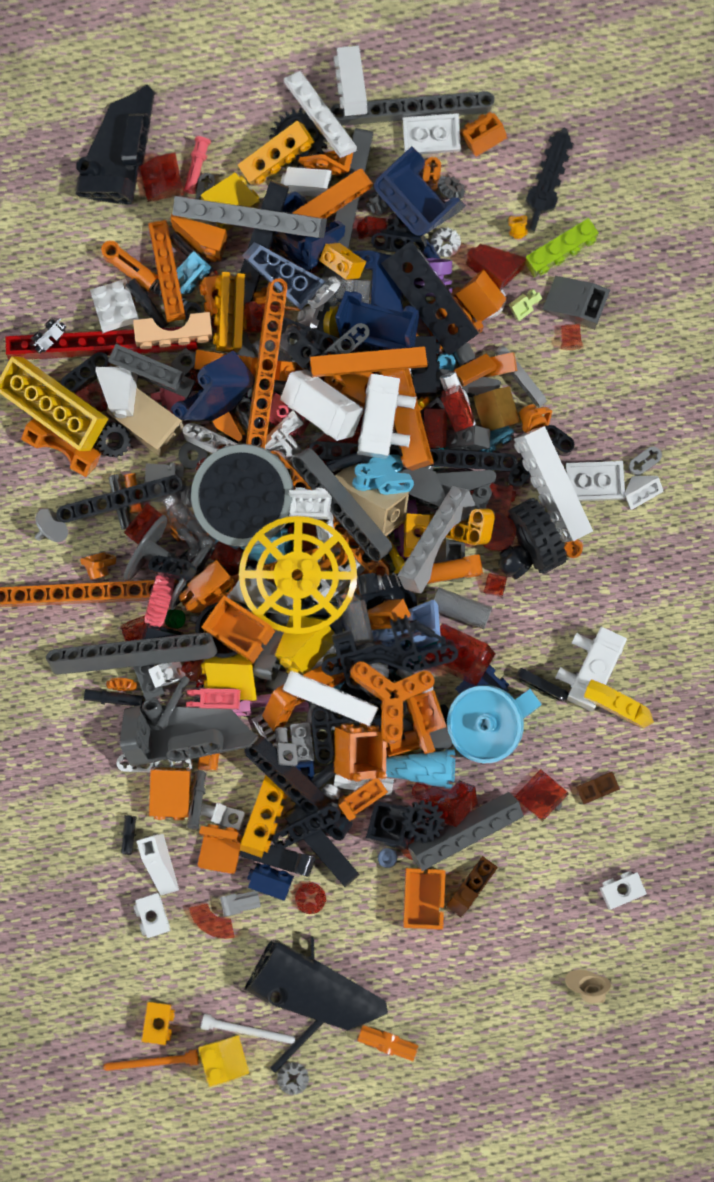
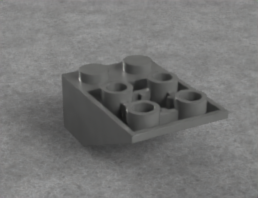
(576, 301)

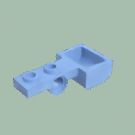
(426, 614)

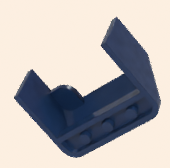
(384, 290)

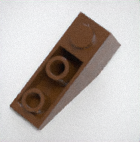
(471, 887)

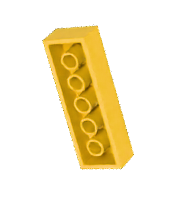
(51, 404)

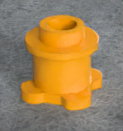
(518, 226)

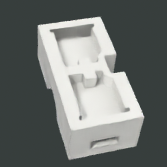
(163, 676)

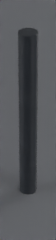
(295, 1046)

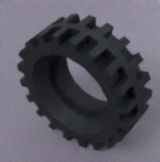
(538, 535)

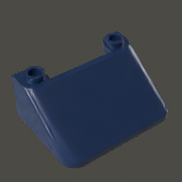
(412, 197)
(387, 327)

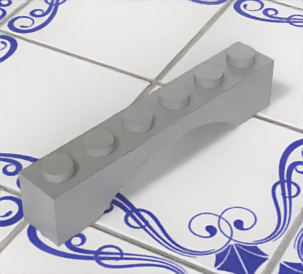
(419, 565)

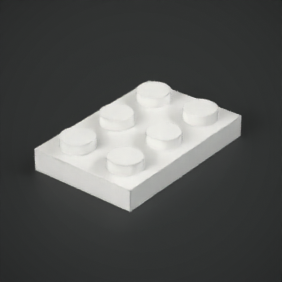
(432, 133)
(114, 305)
(597, 480)

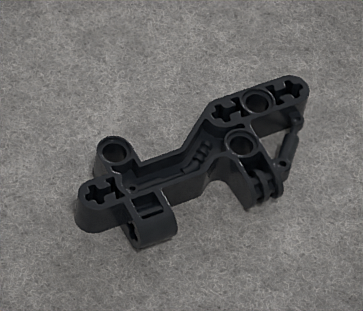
(388, 653)

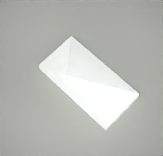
(642, 489)

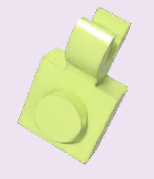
(523, 304)

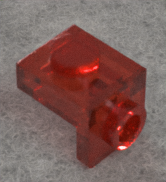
(368, 225)

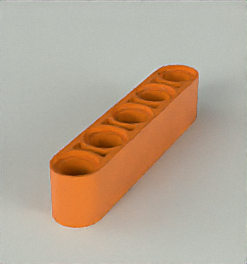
(337, 196)

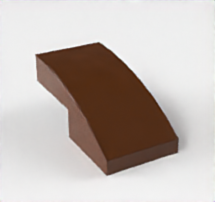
(598, 788)

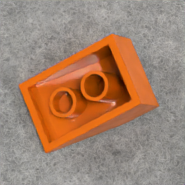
(204, 238)

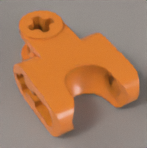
(351, 386)

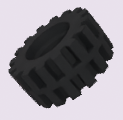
(122, 444)

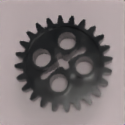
(319, 139)

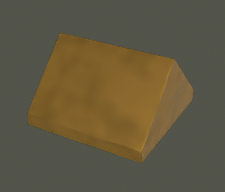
(496, 408)

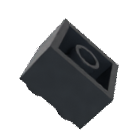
(386, 826)

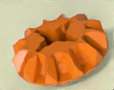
(121, 684)

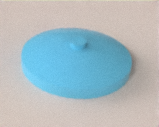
(485, 724)

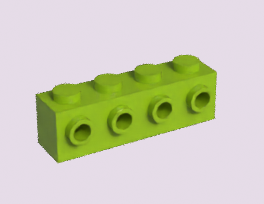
(561, 247)

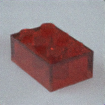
(472, 656)

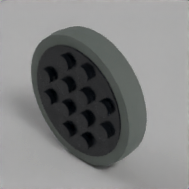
(241, 493)

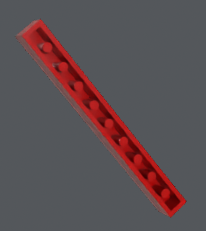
(86, 344)

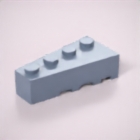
(300, 283)

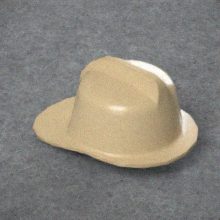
(589, 985)

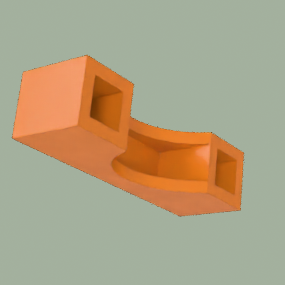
(40, 436)

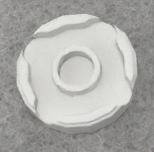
(324, 293)

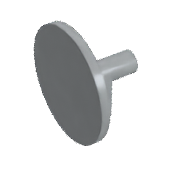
(50, 526)

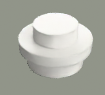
(331, 792)

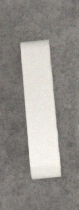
(330, 698)

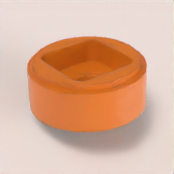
(573, 548)

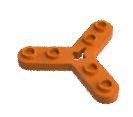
(391, 708)

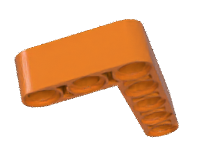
(282, 703)

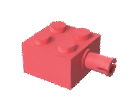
(280, 410)

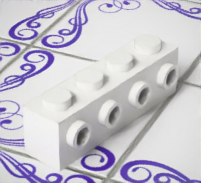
(351, 80)

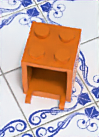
(359, 752)

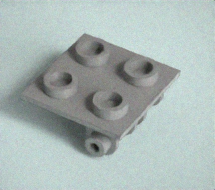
(159, 471)

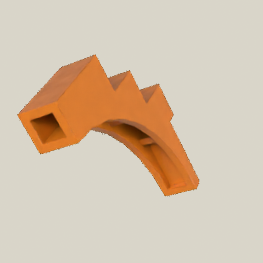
(283, 368)

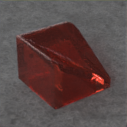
(495, 585)

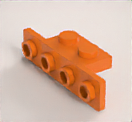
(426, 718)

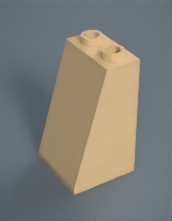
(151, 424)
(385, 510)

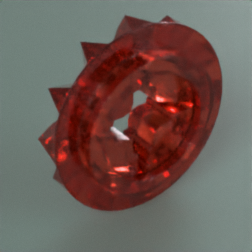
(320, 899)

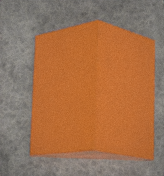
(481, 296)

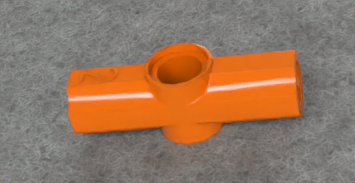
(388, 1043)

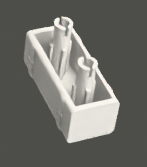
(321, 404)
(379, 414)
(598, 665)

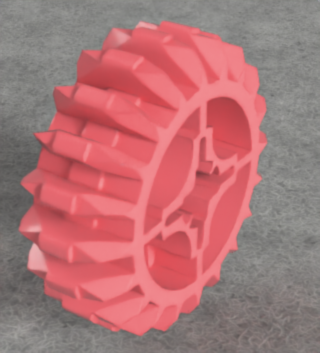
(159, 600)

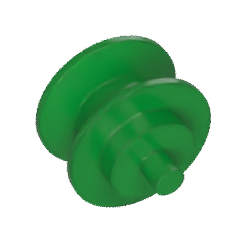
(175, 618)

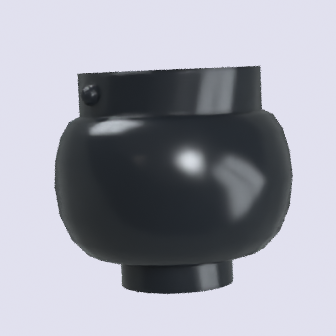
(514, 561)

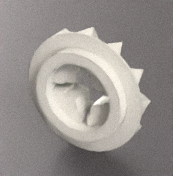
(446, 250)

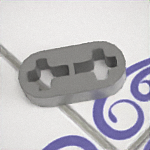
(647, 464)

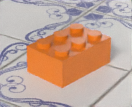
(238, 629)
(423, 898)

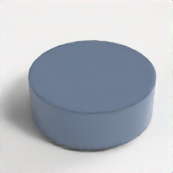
(387, 858)

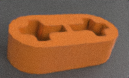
(436, 175)

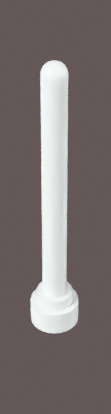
(210, 1023)

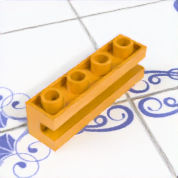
(229, 312)

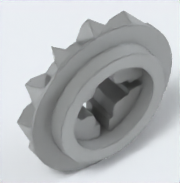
(291, 1088)

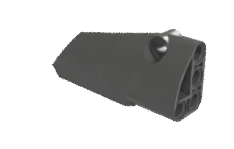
(186, 735)

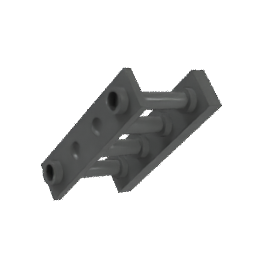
(152, 371)

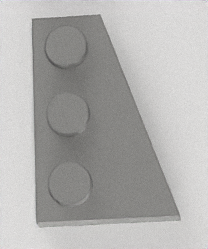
(255, 595)

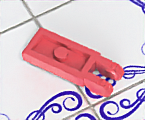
(215, 698)

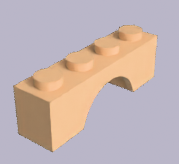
(196, 329)

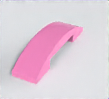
(262, 701)

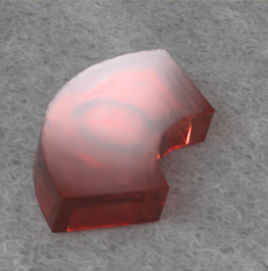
(210, 923)

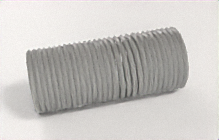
(462, 608)

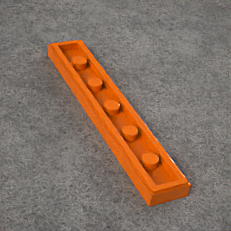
(166, 271)
(368, 361)

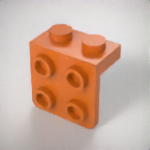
(329, 161)
(219, 849)

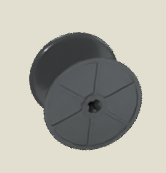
(148, 549)

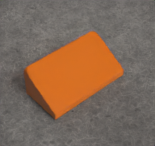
(475, 369)

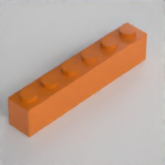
(409, 422)

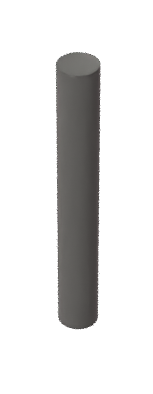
(172, 703)

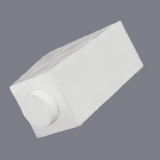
(307, 181)
(119, 389)

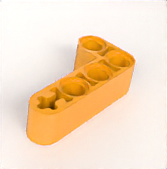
(473, 527)

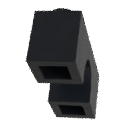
(426, 383)

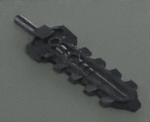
(543, 197)

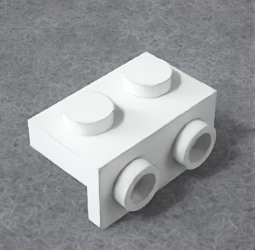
(310, 503)

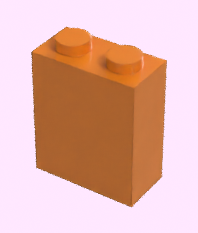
(169, 792)

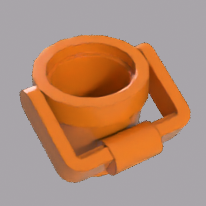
(533, 417)
(98, 564)

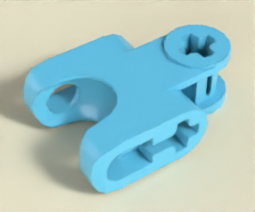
(383, 476)

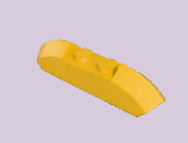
(618, 704)

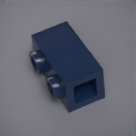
(270, 881)

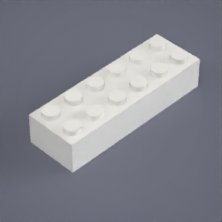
(552, 484)

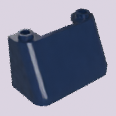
(305, 249)
(223, 386)

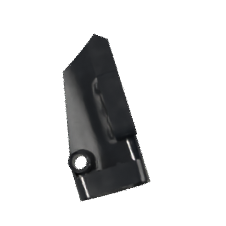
(117, 150)
(312, 989)

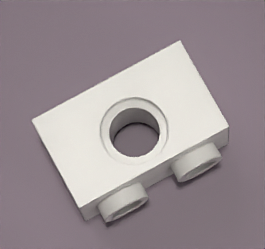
(634, 890)
(147, 904)

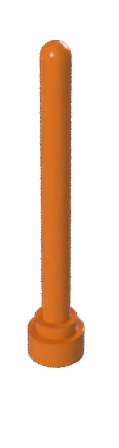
(189, 1058)

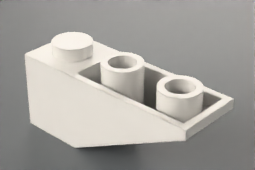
(158, 863)

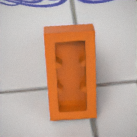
(361, 798)

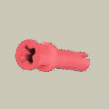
(198, 156)

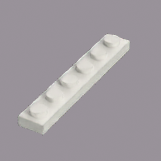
(320, 114)

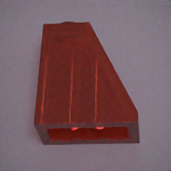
(497, 263)

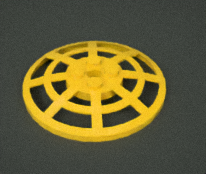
(311, 574)

